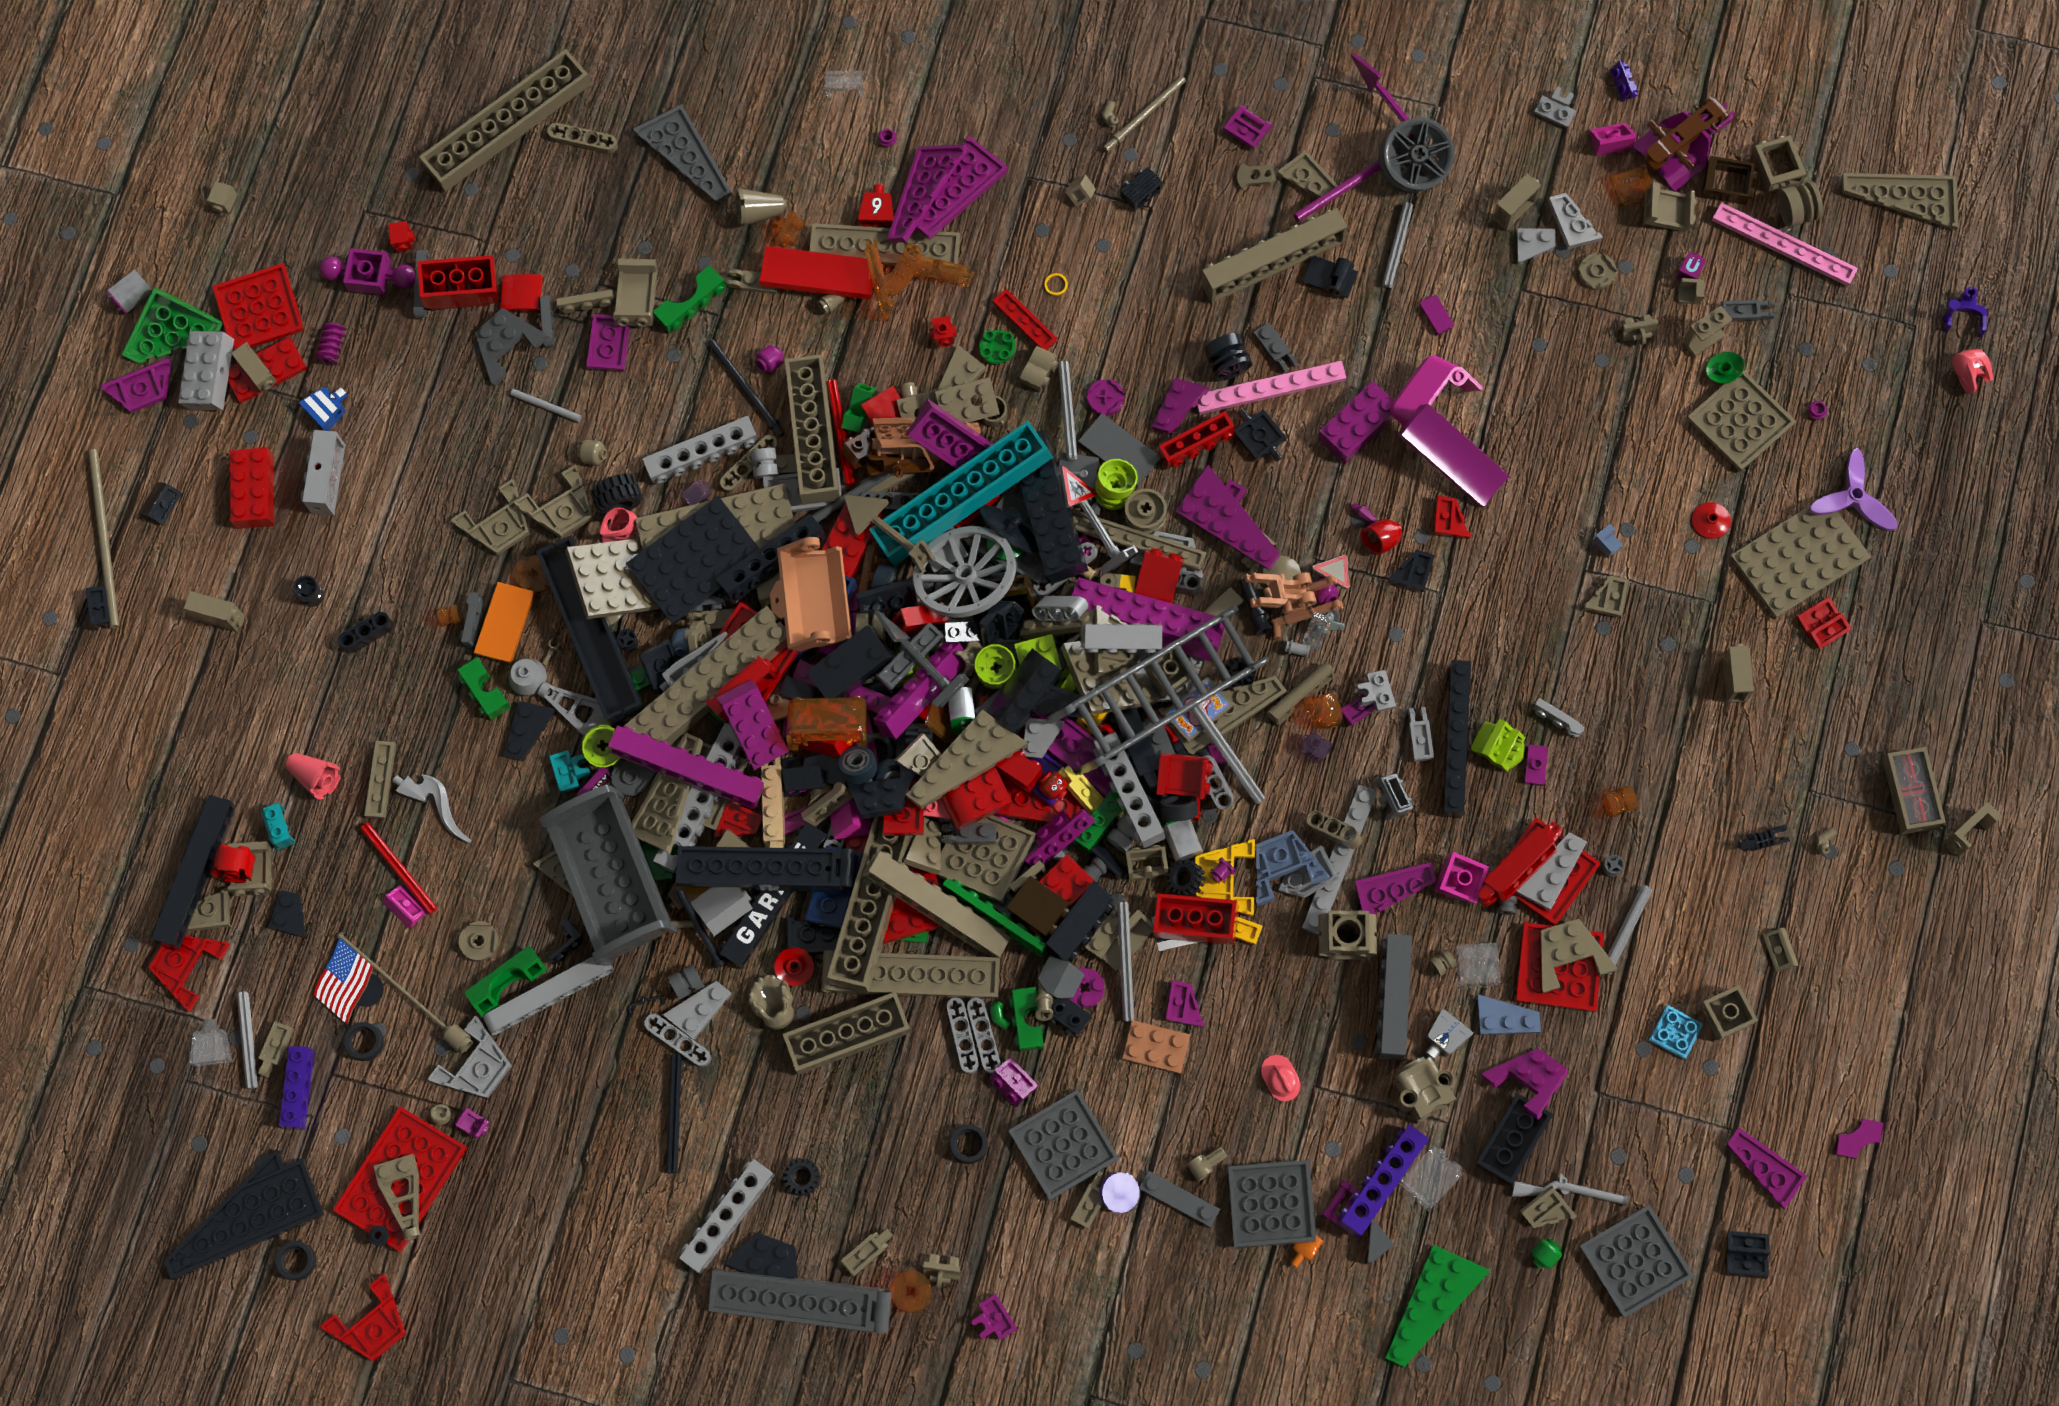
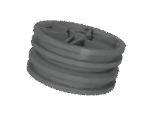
(1391, 163)

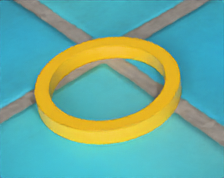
(1056, 275)

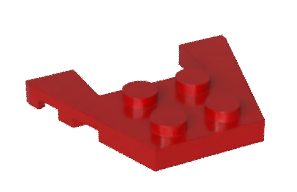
(175, 966)
(376, 1330)

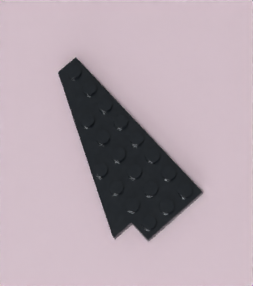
(262, 1207)

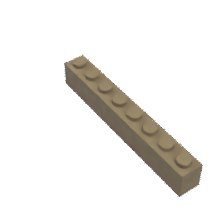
(936, 905)

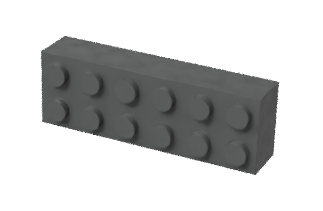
(1395, 997)

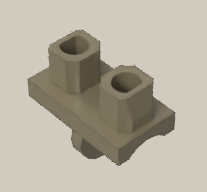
(1639, 330)
(941, 1272)

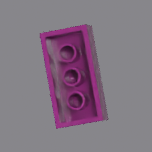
(1357, 423)
(752, 724)

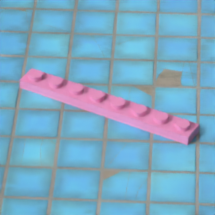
(1784, 244)
(1271, 387)

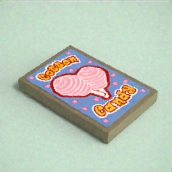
(1215, 707)

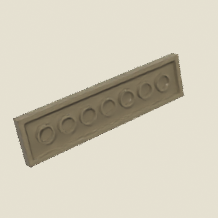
(852, 241)

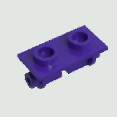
(1621, 76)

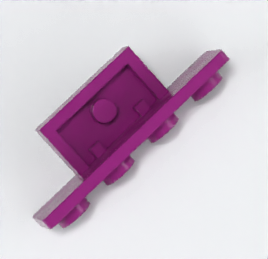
(1057, 835)

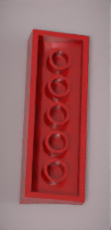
(816, 272)

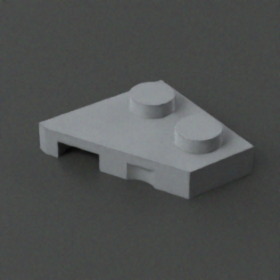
(1534, 243)

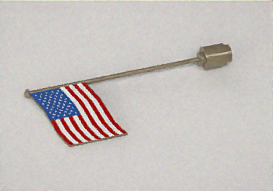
(347, 979)

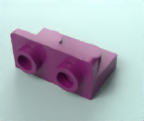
(1013, 1082)

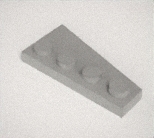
(1550, 878)

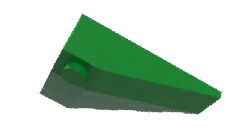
(166, 326)

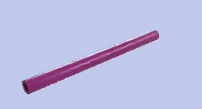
(1337, 191)

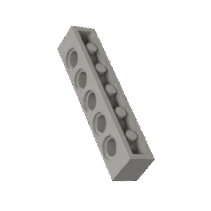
(704, 441)
(1153, 831)
(725, 1228)

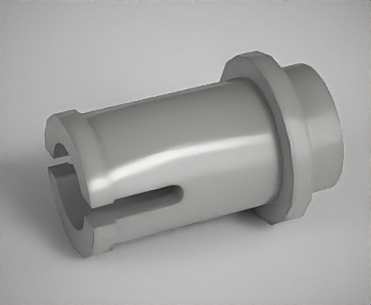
(1297, 648)

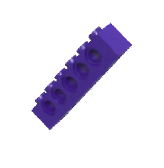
(1357, 1225)

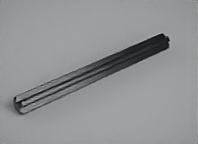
(673, 1113)

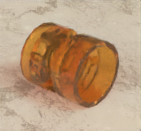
(1619, 801)

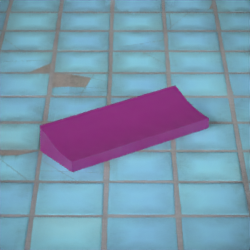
(946, 435)
(1453, 454)

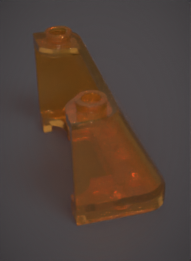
(826, 720)

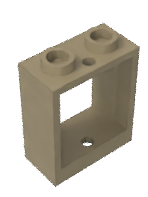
(1783, 180)
(1517, 201)

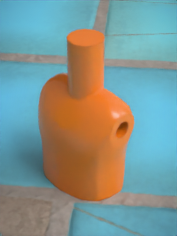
(1306, 1251)

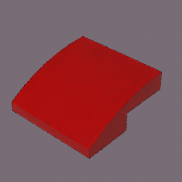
(521, 292)
(1823, 623)

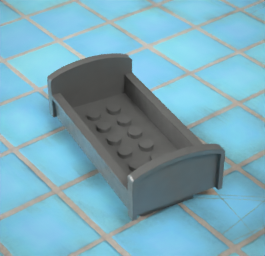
(607, 873)

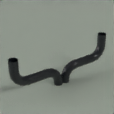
(648, 999)

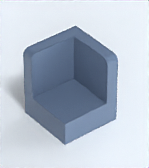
(1607, 541)

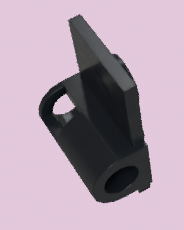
(1322, 275)

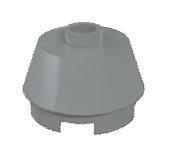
(527, 676)

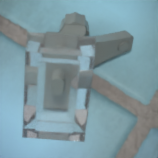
(1318, 628)

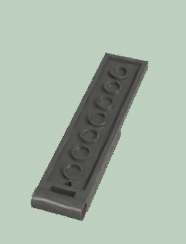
(801, 1300)

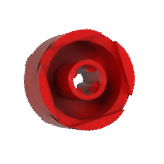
(233, 863)

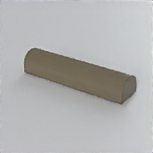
(1302, 692)

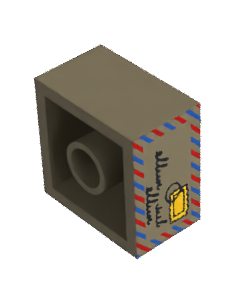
(1728, 1013)

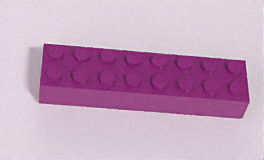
(1140, 609)

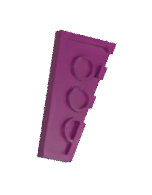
(1770, 1169)

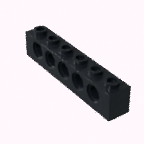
(764, 562)

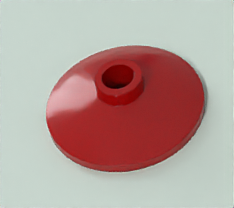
(1708, 528)
(794, 975)

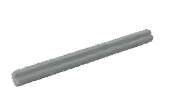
(1067, 408)
(1228, 754)
(1125, 961)

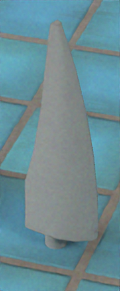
(685, 664)

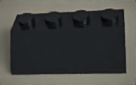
(1024, 691)
(1080, 923)

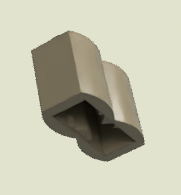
(1039, 368)

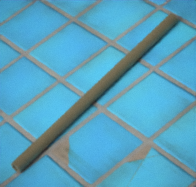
(103, 536)

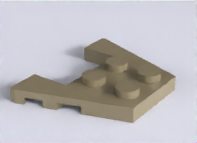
(564, 512)
(501, 528)
(1566, 945)

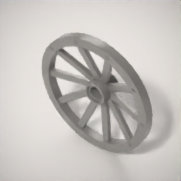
(967, 575)

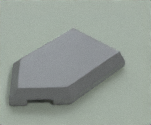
(1299, 881)

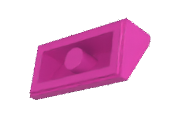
(404, 906)

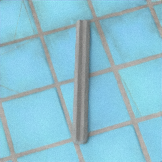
(1397, 245)
(1629, 923)
(247, 1040)

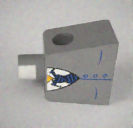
(1446, 1035)

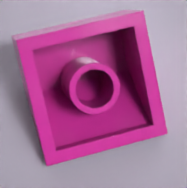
(1461, 878)

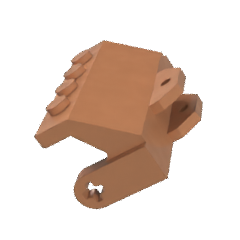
(811, 595)

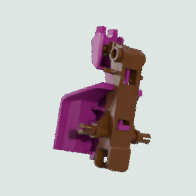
(1680, 144)

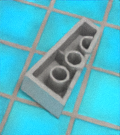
(1121, 636)

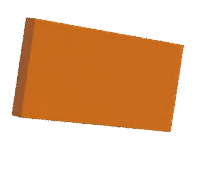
(504, 622)

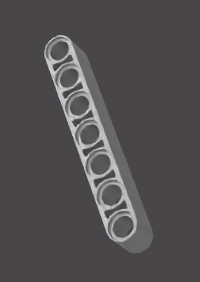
(545, 995)

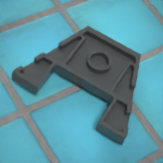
(499, 336)

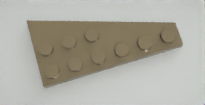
(971, 754)
(662, 809)

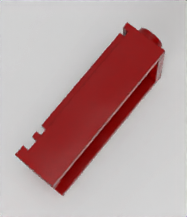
(759, 671)

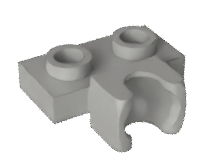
(1556, 108)
(1376, 692)

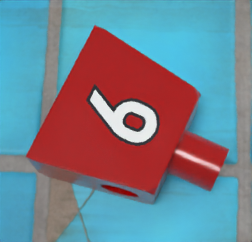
(876, 208)

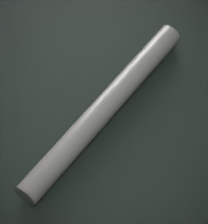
(546, 405)

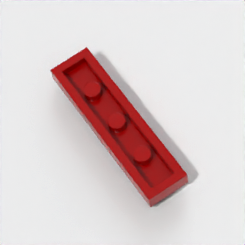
(1024, 320)

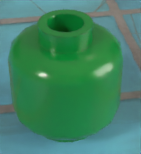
(1546, 1253)

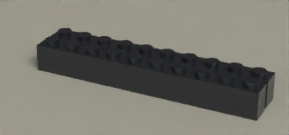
(592, 639)

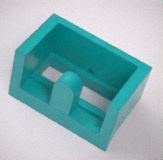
(276, 826)

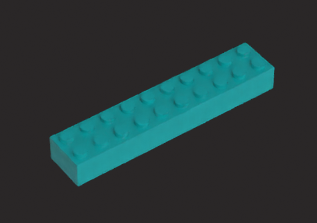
(964, 490)

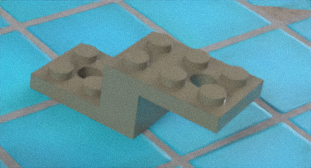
(955, 401)

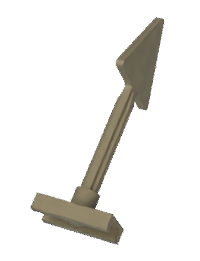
(866, 510)

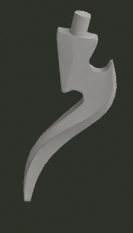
(435, 787)

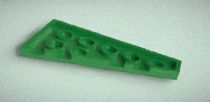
(1438, 1293)

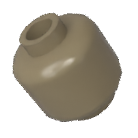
(592, 452)

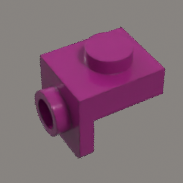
(472, 1123)

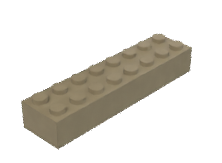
(1274, 255)
(812, 429)

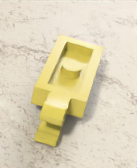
(1081, 789)

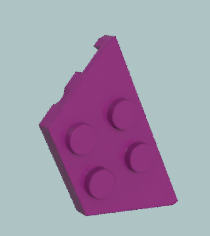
(141, 387)

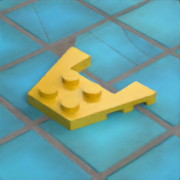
(1225, 890)

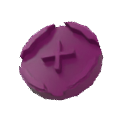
(1105, 397)

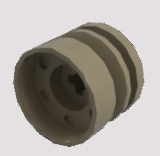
(1800, 204)

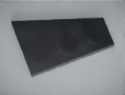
(526, 728)

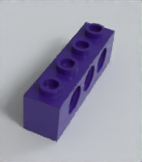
(296, 1088)

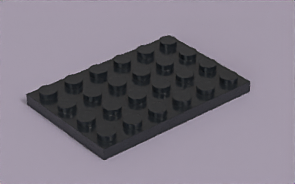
(684, 563)

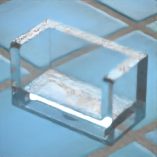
(844, 81)

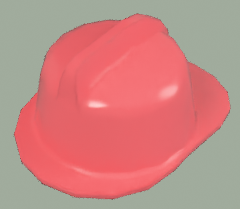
(1280, 1078)

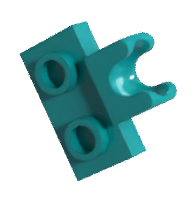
(568, 769)

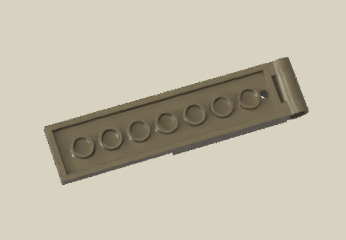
(926, 976)

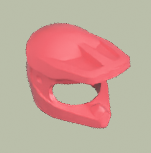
(1967, 365)
(621, 525)

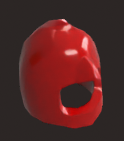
(1387, 532)

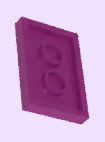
(607, 344)

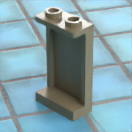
(635, 292)

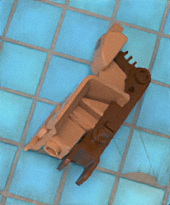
(901, 453)

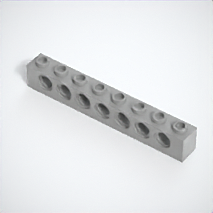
(704, 810)

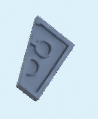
(1505, 1018)

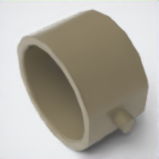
(1000, 421)

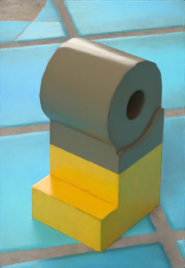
(1119, 581)

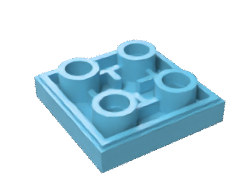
(1675, 1032)

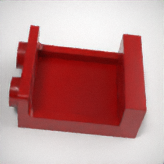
(1159, 575)
(1183, 775)

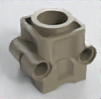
(1358, 922)
(1421, 1085)

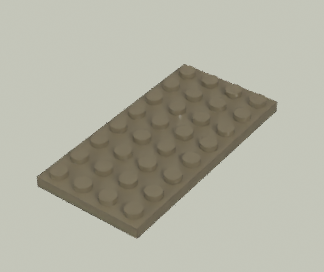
(761, 513)

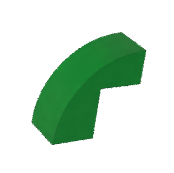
(855, 417)

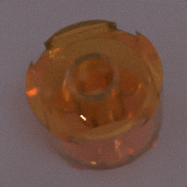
(924, 1292)

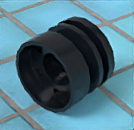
(1228, 356)

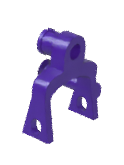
(1968, 304)

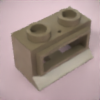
(1139, 854)

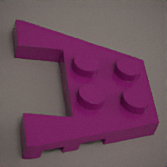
(1534, 1071)

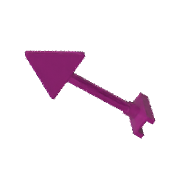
(1371, 78)

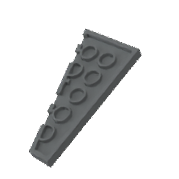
(680, 144)

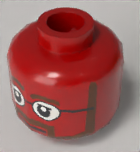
(1053, 785)

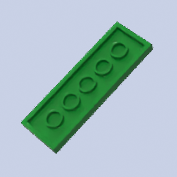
(1003, 920)

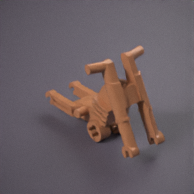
(1293, 595)

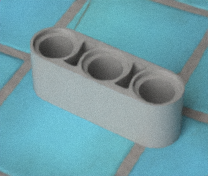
(1060, 608)
(1223, 789)

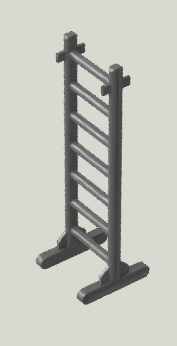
(1152, 660)

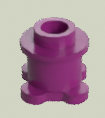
(1221, 871)

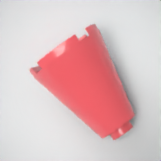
(314, 774)

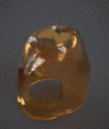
(1324, 710)

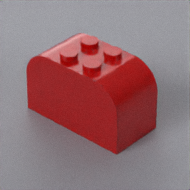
(457, 282)

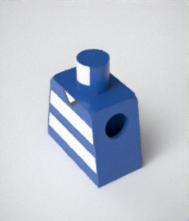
(325, 407)

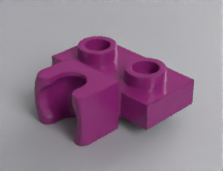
(994, 1318)

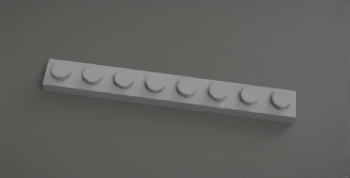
(1340, 858)

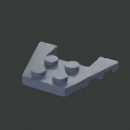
(1280, 857)

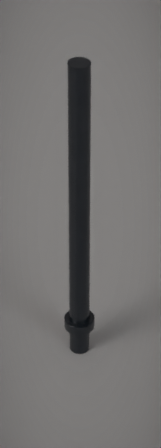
(773, 424)

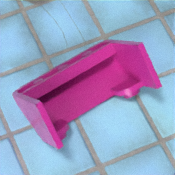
(1427, 384)

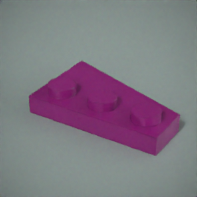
(1178, 401)

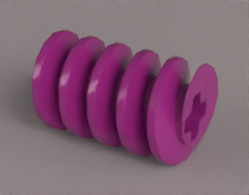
(330, 342)

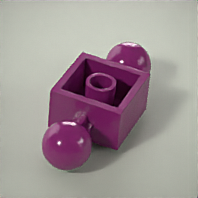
(367, 272)

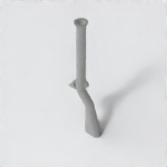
(1522, 1189)

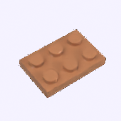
(1156, 1047)

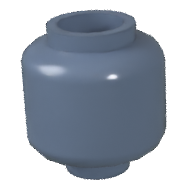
(679, 643)

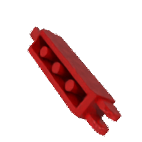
(1520, 864)

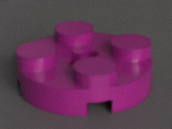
(1096, 987)

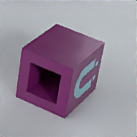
(1691, 266)

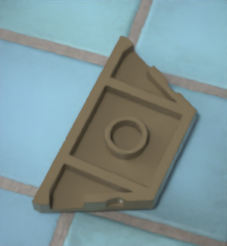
(1110, 661)

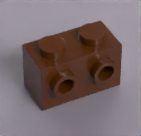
(856, 448)

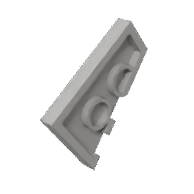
(1571, 224)
(699, 1009)

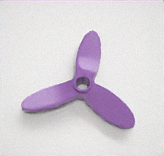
(1866, 505)

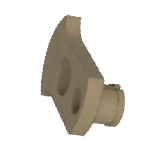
(1244, 175)

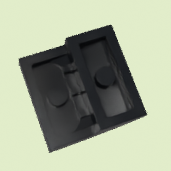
(1747, 1254)

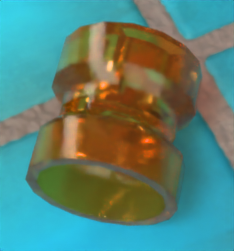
(449, 615)

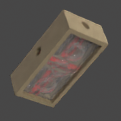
(1913, 790)

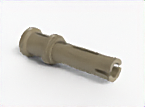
(1043, 1002)

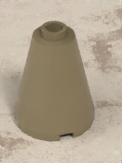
(757, 206)

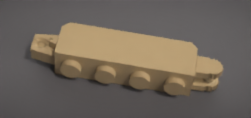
(773, 805)

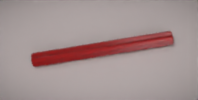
(840, 432)
(398, 868)

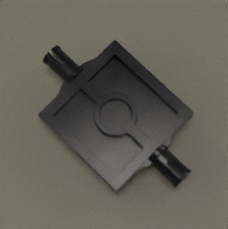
(1259, 435)

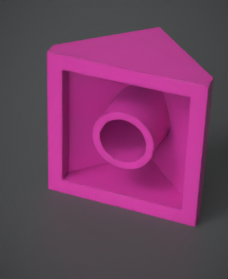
(1612, 139)
(848, 822)

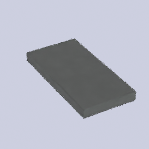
(1110, 441)

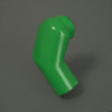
(997, 1016)

